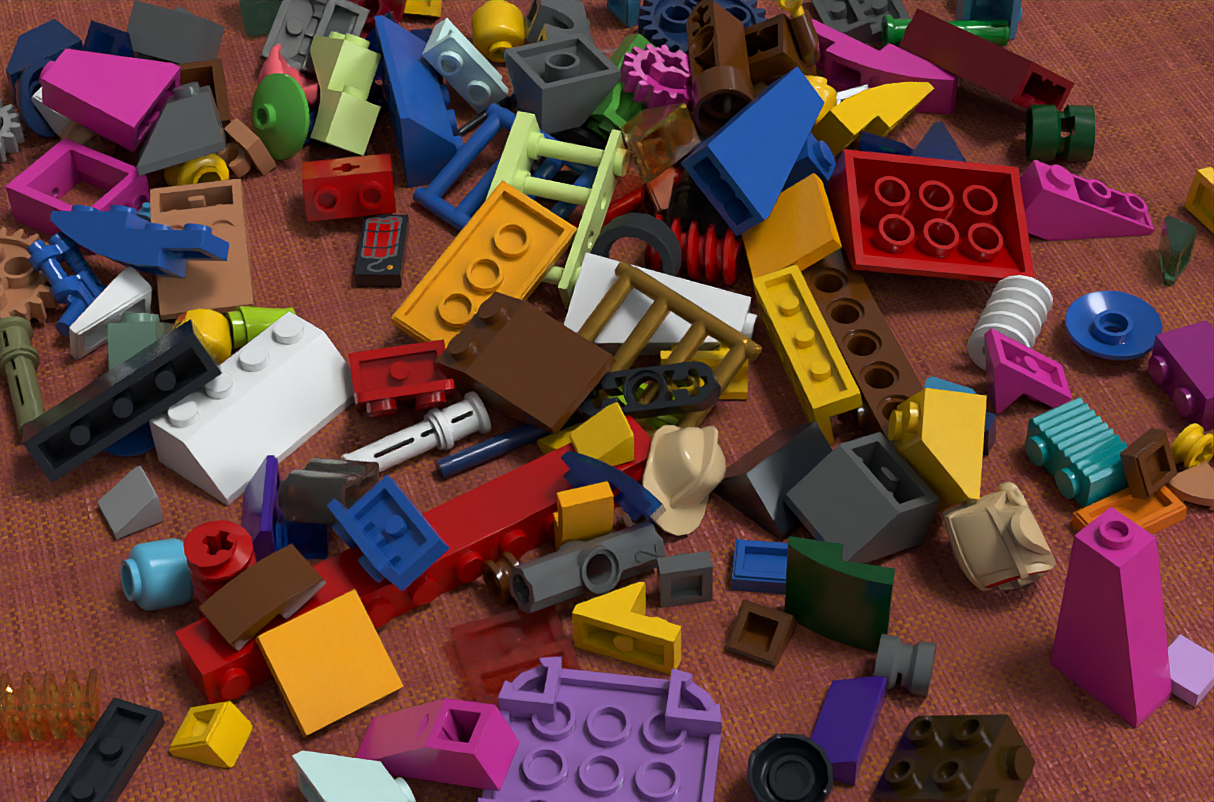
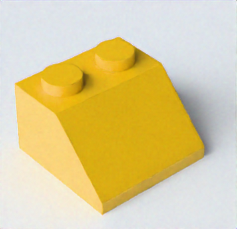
(943, 442)

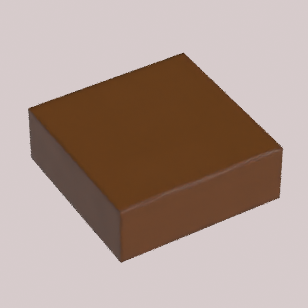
(1148, 463)

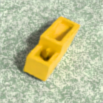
(869, 111)

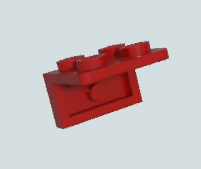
(399, 378)

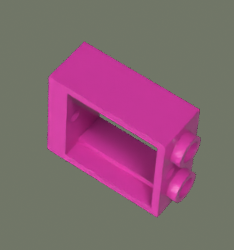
(60, 169)

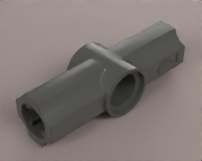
(564, 573)

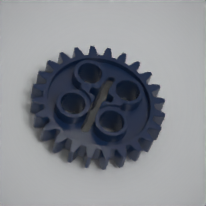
(665, 20)

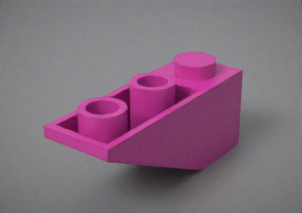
(1077, 208)
(443, 743)

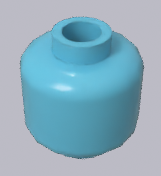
(157, 575)

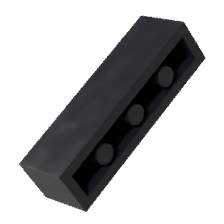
(121, 401)

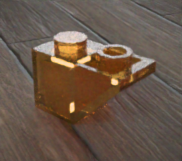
(659, 138)

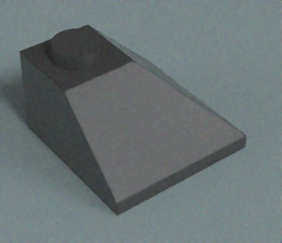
(560, 80)
(183, 130)

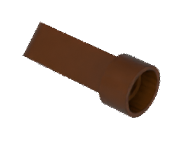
(717, 66)

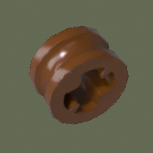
(497, 576)

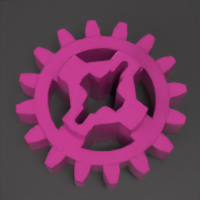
(657, 76)

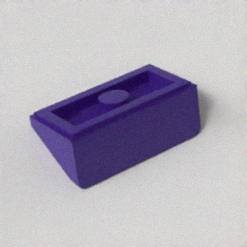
(262, 508)
(849, 723)

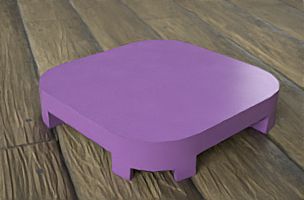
(608, 737)

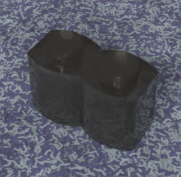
(308, 491)

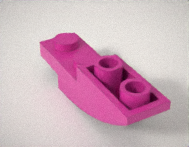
(854, 64)

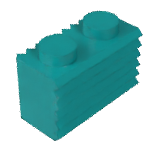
(1077, 452)

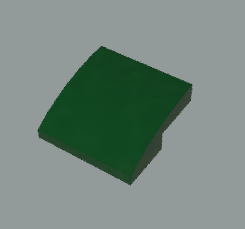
(837, 596)

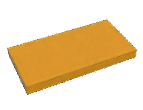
(500, 249)

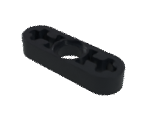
(680, 373)

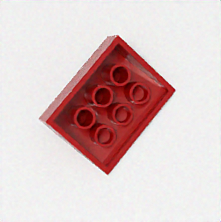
(930, 216)

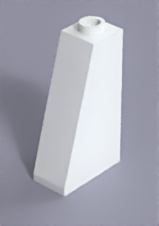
(598, 275)

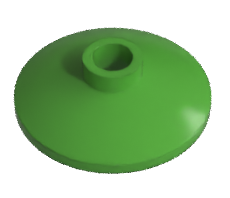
(280, 115)

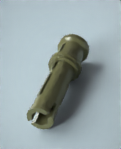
(19, 365)

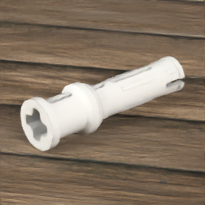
(441, 433)

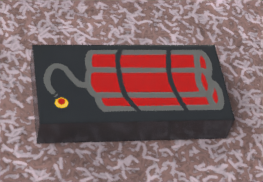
(382, 250)

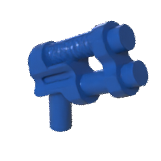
(74, 290)

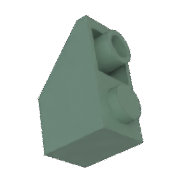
(133, 335)

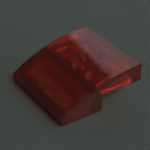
(507, 646)

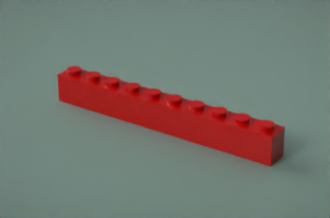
(477, 526)

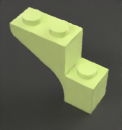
(345, 77)

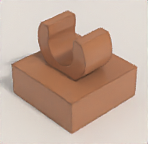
(245, 151)

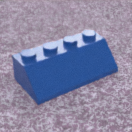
(416, 104)

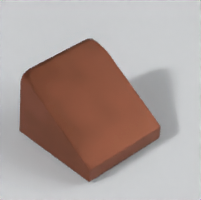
(657, 194)

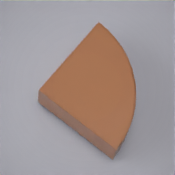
(1194, 485)

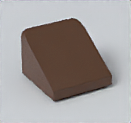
(761, 633)

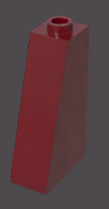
(984, 62)

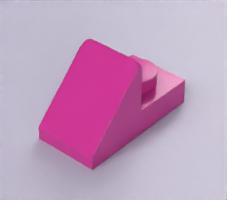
(1020, 370)

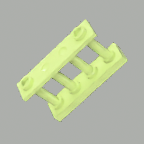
(514, 168)

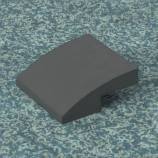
(859, 17)
(302, 19)

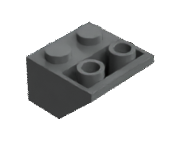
(865, 500)

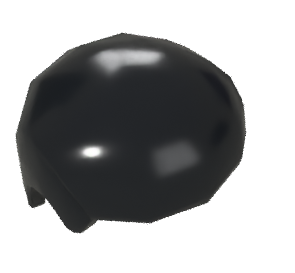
(789, 770)

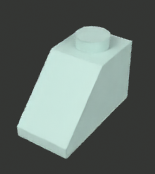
(347, 779)

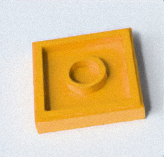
(795, 231)
(329, 662)

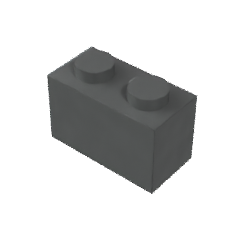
(172, 35)

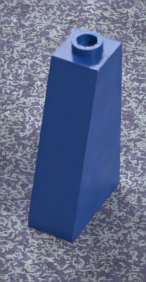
(755, 151)

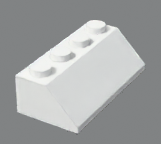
(261, 405)

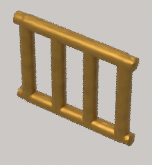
(664, 302)

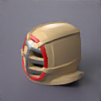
(998, 540)

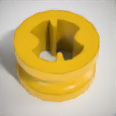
(1193, 446)

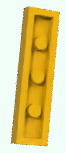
(805, 347)

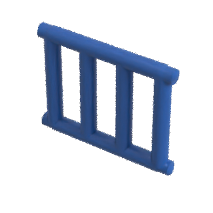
(459, 216)

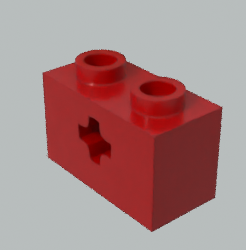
(348, 187)

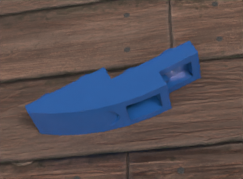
(139, 243)

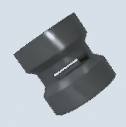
(906, 664)

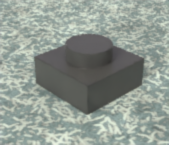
(684, 579)

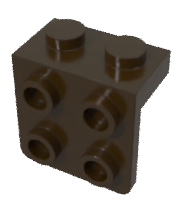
(957, 761)

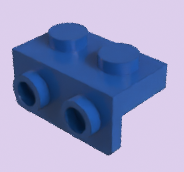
(390, 533)

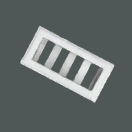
(125, 294)

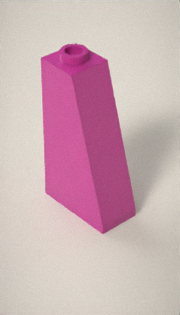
(1114, 619)

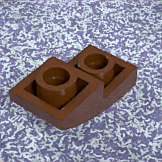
(260, 593)

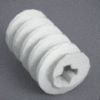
(1015, 310)

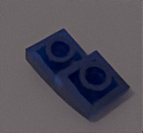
(632, 497)

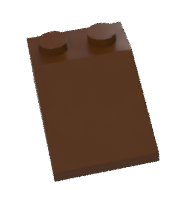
(524, 363)

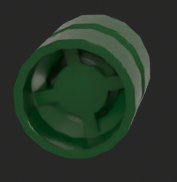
(1044, 130)

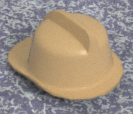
(682, 473)

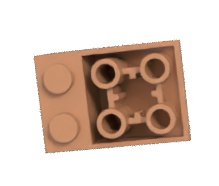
(206, 283)

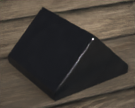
(768, 472)

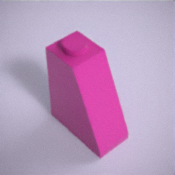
(109, 92)

